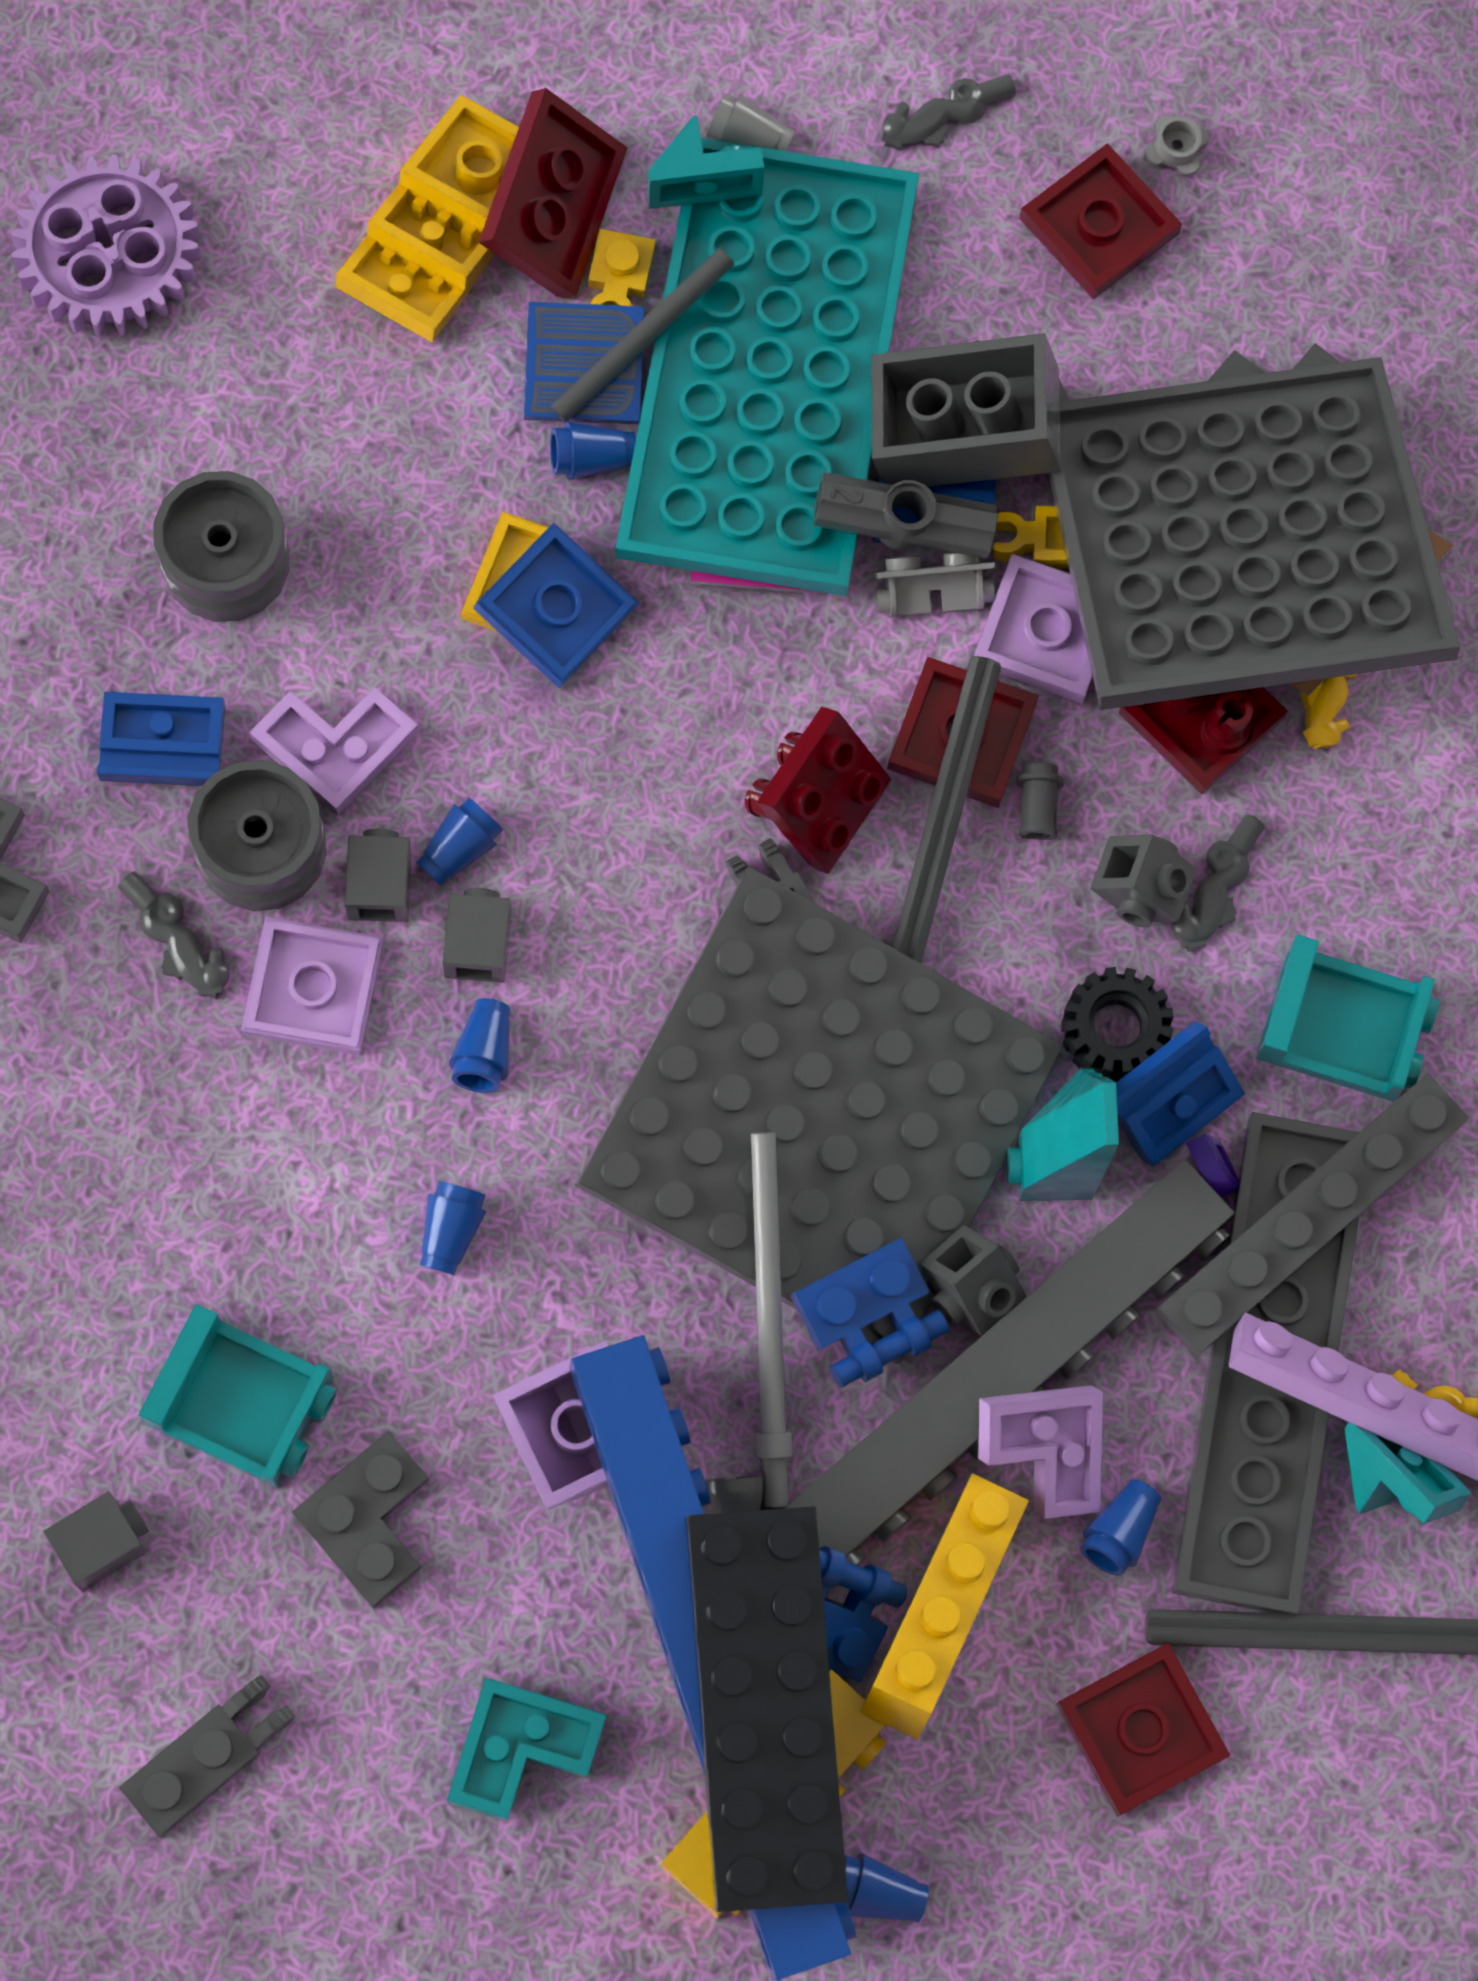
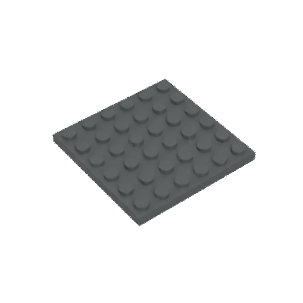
(1246, 535)
(864, 1064)

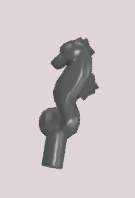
(928, 122)
(1211, 904)
(185, 954)

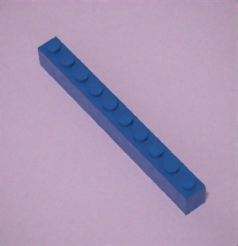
(653, 1495)

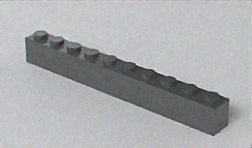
(1016, 1356)

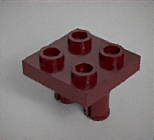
(1206, 732)
(820, 789)

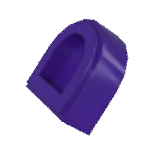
(1214, 1164)

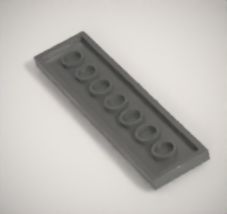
(1255, 1444)

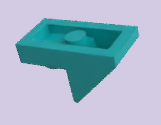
(690, 177)
(1388, 1471)

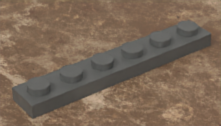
(1312, 1215)

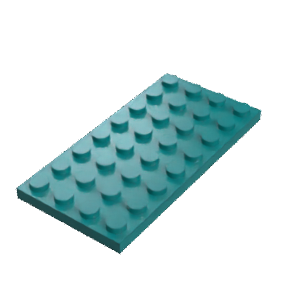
(769, 373)

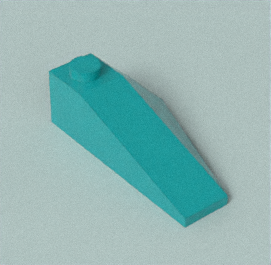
(1067, 1142)

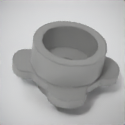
(1181, 130)

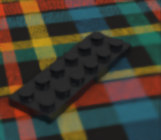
(766, 1709)

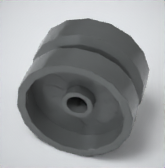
(228, 513)
(264, 869)

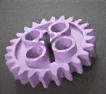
(85, 204)

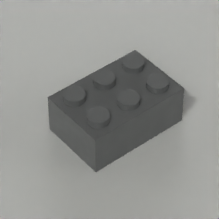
(966, 411)

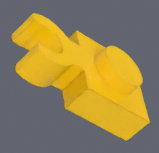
(620, 267)
(1038, 537)

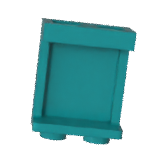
(1347, 1022)
(238, 1398)

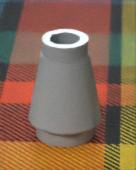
(748, 124)

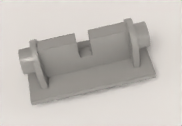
(910, 584)

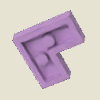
(338, 759)
(1062, 1437)

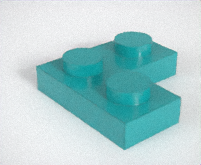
(514, 1729)

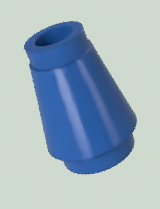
(589, 450)
(459, 841)
(483, 1048)
(450, 1225)
(1121, 1529)
(882, 1891)

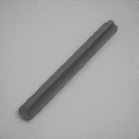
(946, 807)
(1312, 1631)

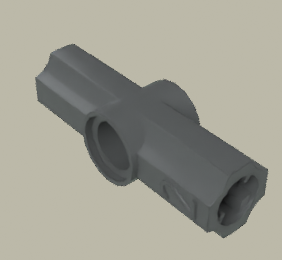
(942, 522)

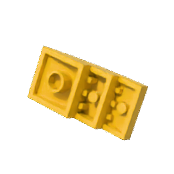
(426, 234)

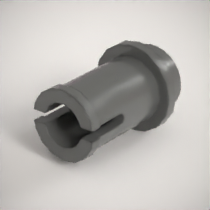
(1039, 800)

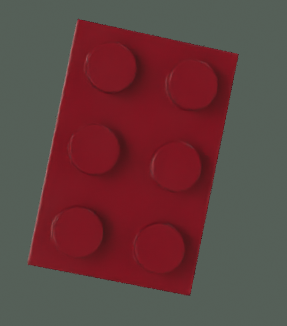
(553, 194)

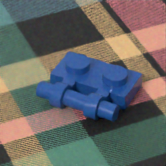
(858, 1296)
(850, 1628)

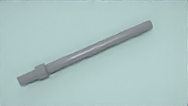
(773, 1441)

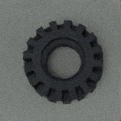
(1115, 990)

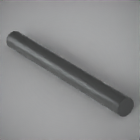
(642, 335)

